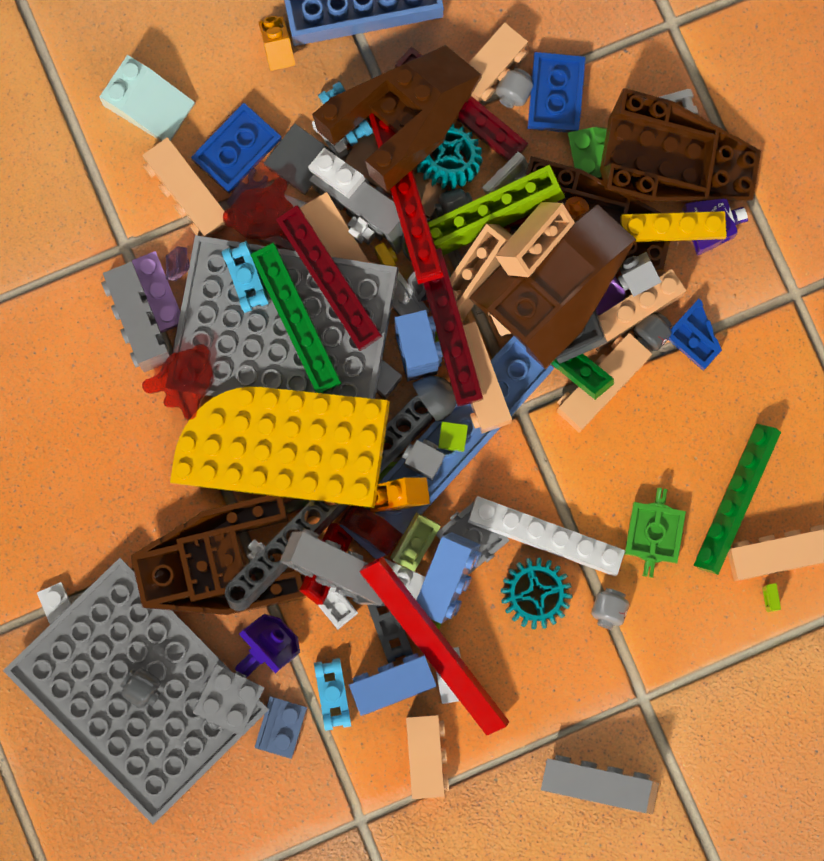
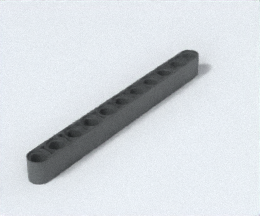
(326, 513)

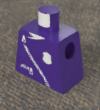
(732, 218)

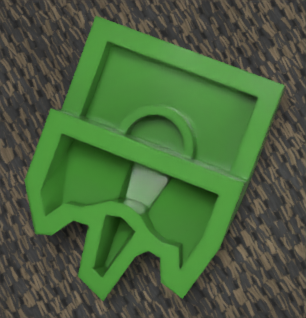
(587, 149)

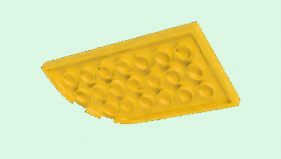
(285, 445)

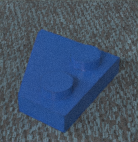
(695, 336)

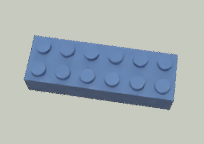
(331, 19)

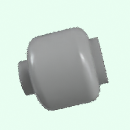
(514, 88)
(610, 608)

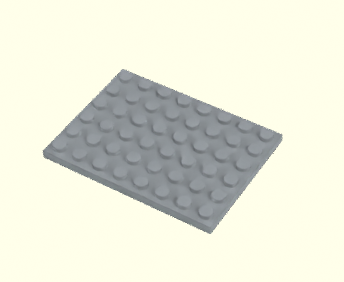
(255, 346)
(76, 681)

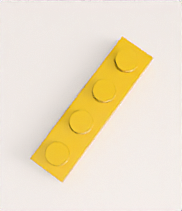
(675, 226)

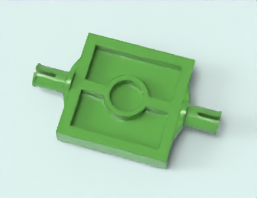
(655, 532)

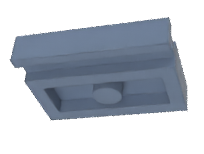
(280, 727)

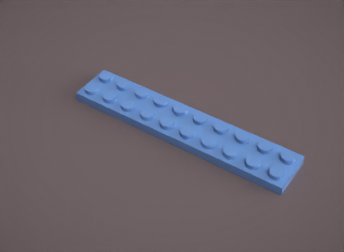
(518, 379)

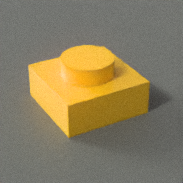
(385, 255)

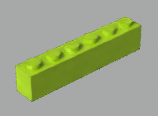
(497, 207)

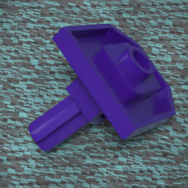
(270, 643)

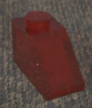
(371, 528)

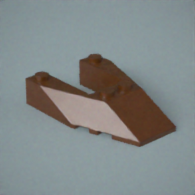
(413, 101)
(201, 557)

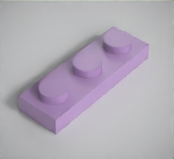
(157, 291)

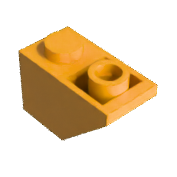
(276, 42)
(401, 494)

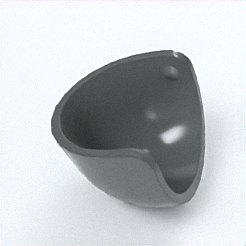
(436, 395)

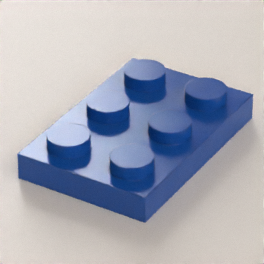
(556, 92)
(236, 148)

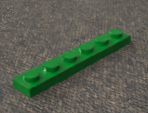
(296, 319)
(737, 498)

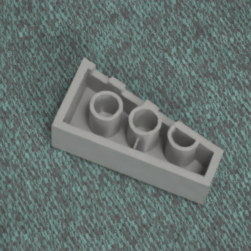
(371, 205)
(136, 316)
(330, 565)
(600, 786)

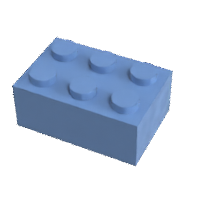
(416, 345)
(448, 576)
(392, 684)

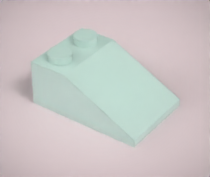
(146, 100)

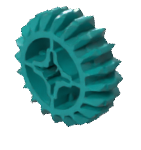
(452, 168)
(557, 588)

